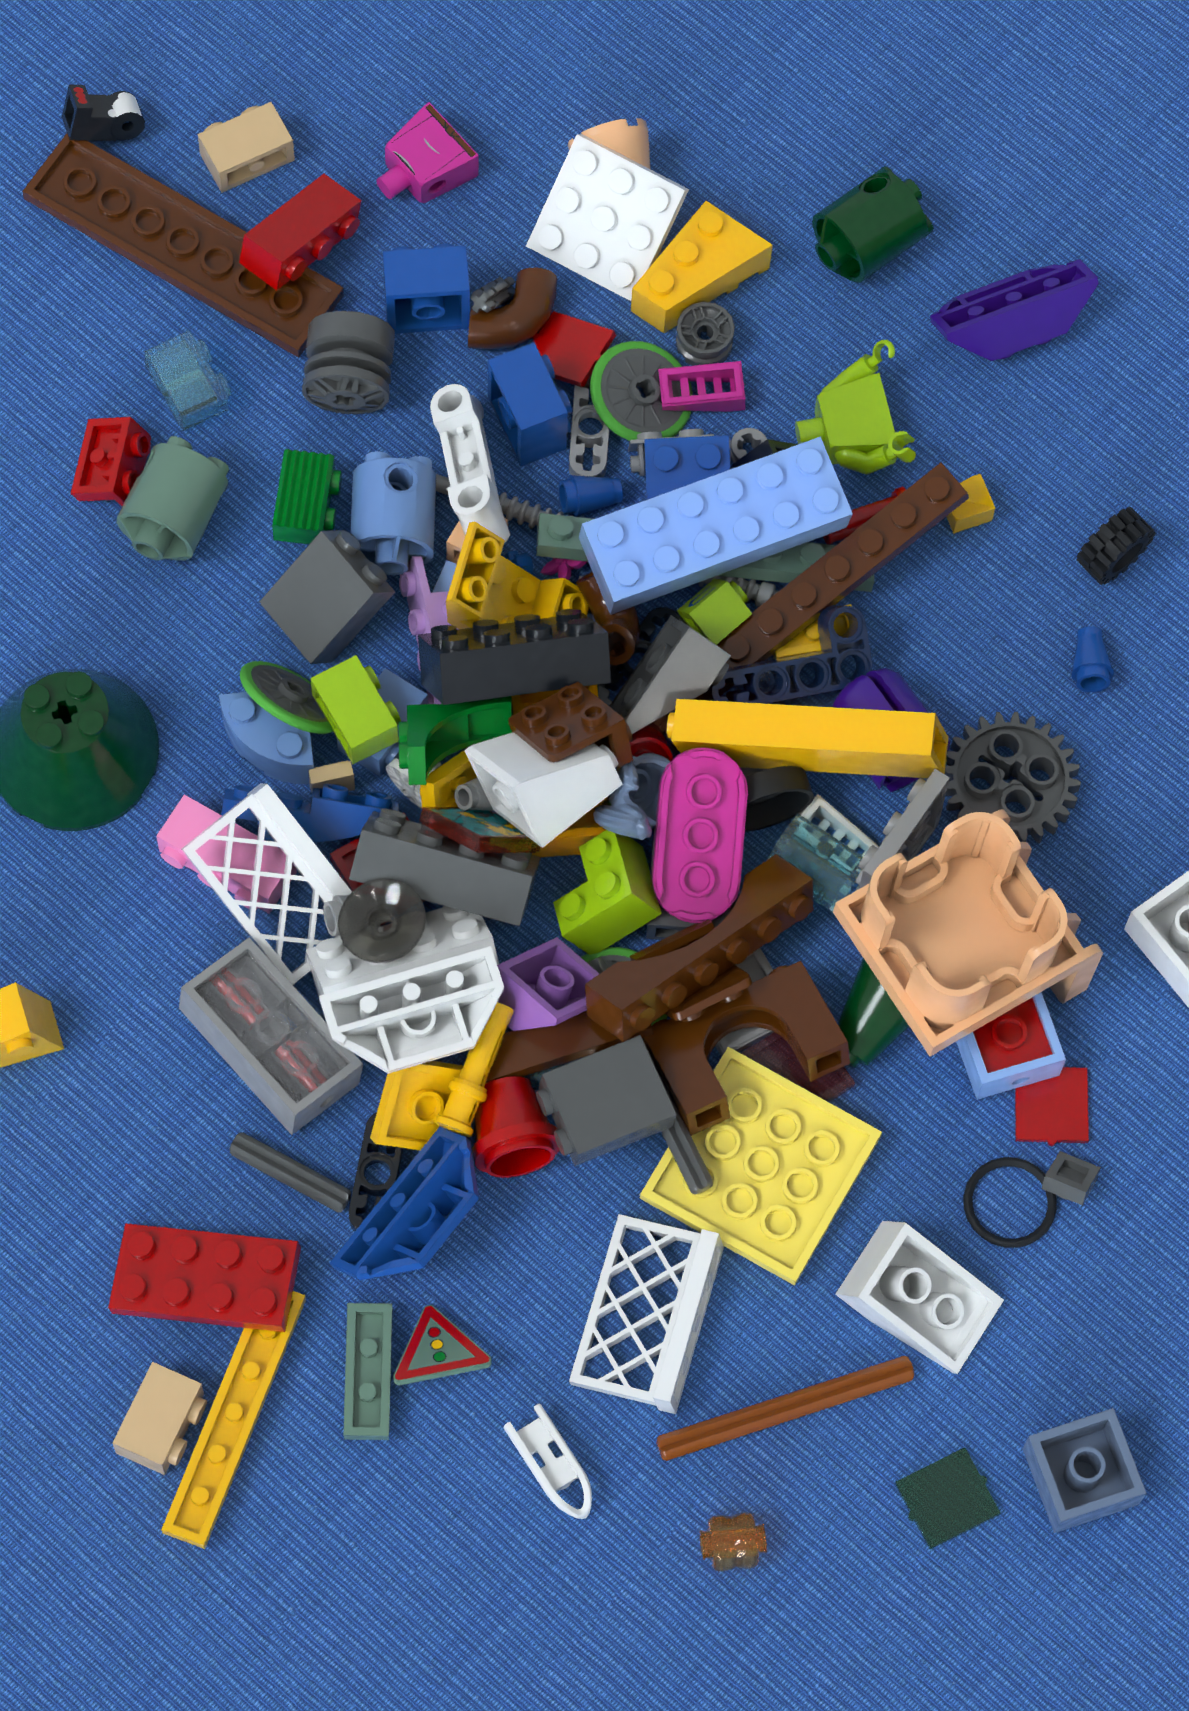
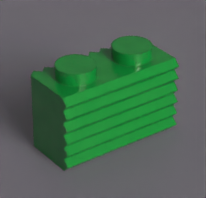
(305, 496)

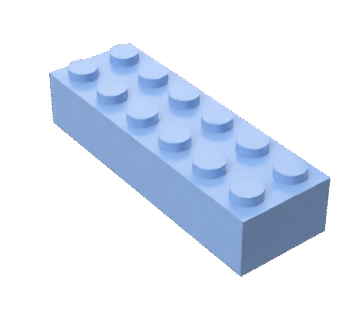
(715, 525)

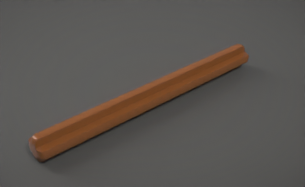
(785, 1408)

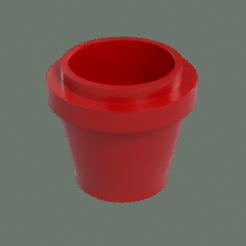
(512, 1130)

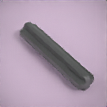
(290, 1172)

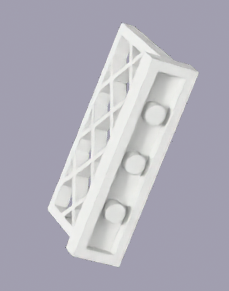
(298, 850)
(685, 1320)

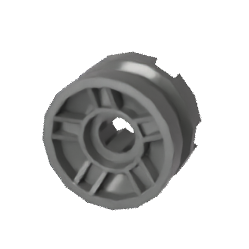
(705, 318)

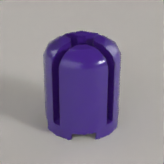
(882, 691)

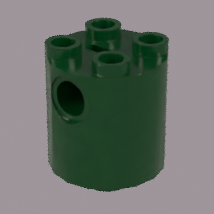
(870, 225)

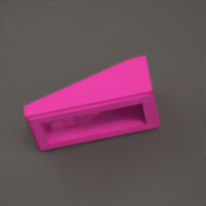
(714, 373)

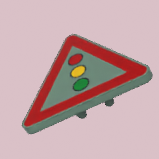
(438, 1350)

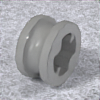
(746, 435)

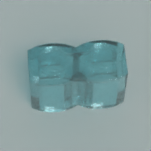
(187, 380)

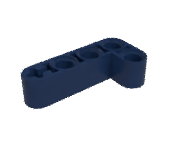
(787, 669)

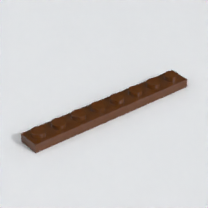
(843, 568)

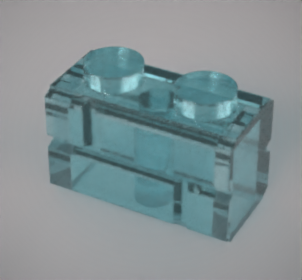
(820, 857)

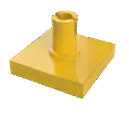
(412, 1103)

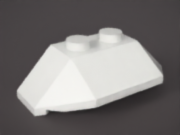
(416, 1011)

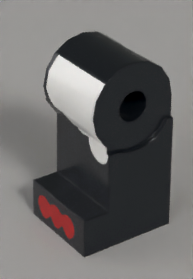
(101, 116)

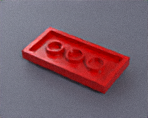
(205, 1277)

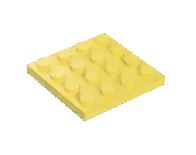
(773, 1168)

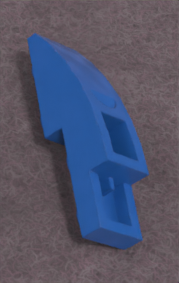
(329, 816)

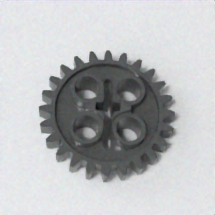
(1032, 751)

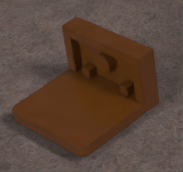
(572, 722)
(723, 989)

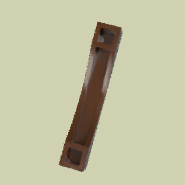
(641, 991)

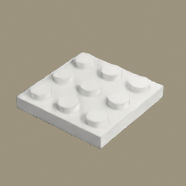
(606, 216)

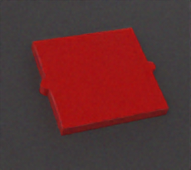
(572, 346)
(1054, 1109)

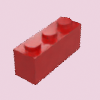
(300, 232)

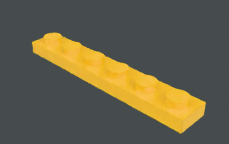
(228, 1430)

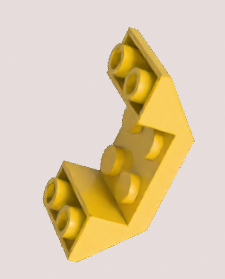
(499, 590)

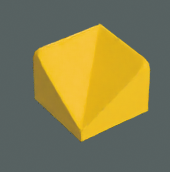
(976, 509)

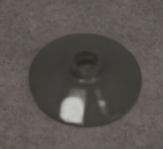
(370, 907)

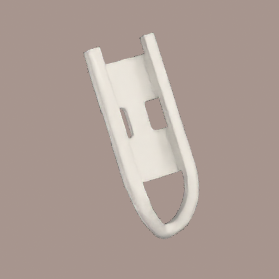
(557, 1472)

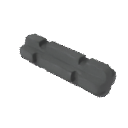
(493, 294)

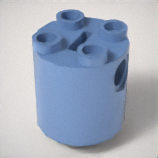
(394, 510)

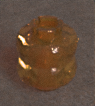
(733, 1541)

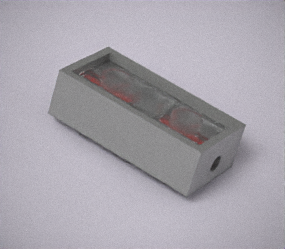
(269, 1035)

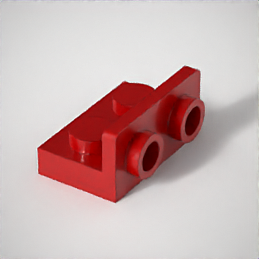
(110, 459)

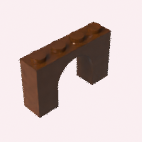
(778, 1002)

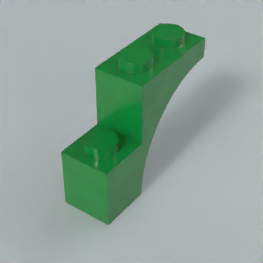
(441, 729)

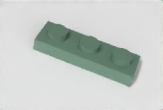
(368, 1371)

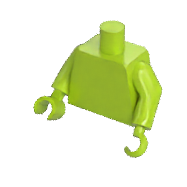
(856, 419)

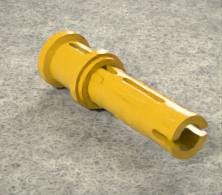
(468, 1088)

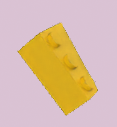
(698, 266)
(26, 1026)

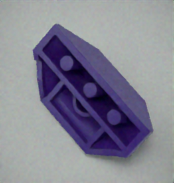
(1017, 310)

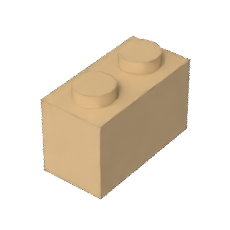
(246, 146)
(159, 1419)

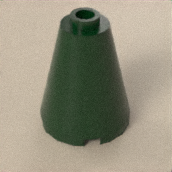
(869, 1018)

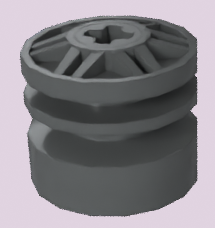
(348, 362)

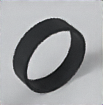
(795, 796)

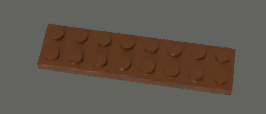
(175, 241)

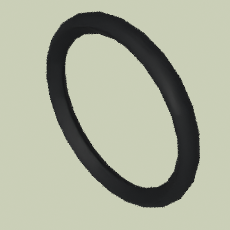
(988, 1236)

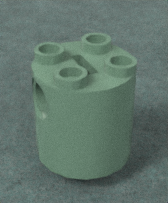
(172, 501)

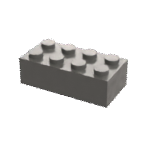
(444, 869)

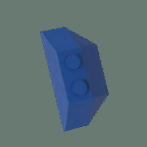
(414, 1212)

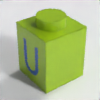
(716, 609)

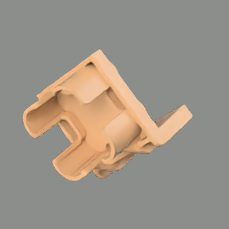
(965, 931)

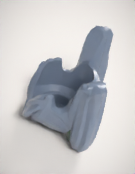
(634, 804)

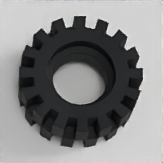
(1115, 545)

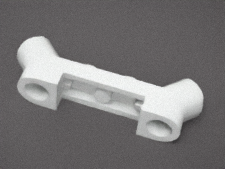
(467, 459)

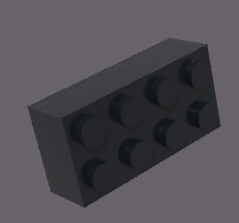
(513, 657)

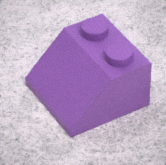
(545, 985)

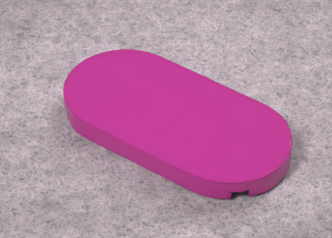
(699, 835)

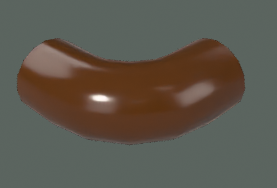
(520, 318)
(622, 626)

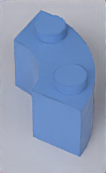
(265, 740)

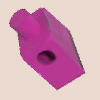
(427, 158)

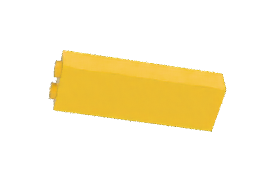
(813, 737)

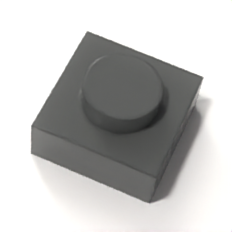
(1071, 1178)

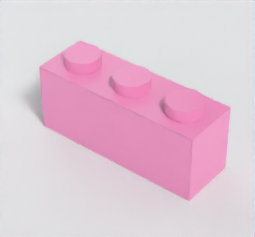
(193, 818)

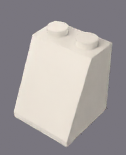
(540, 794)

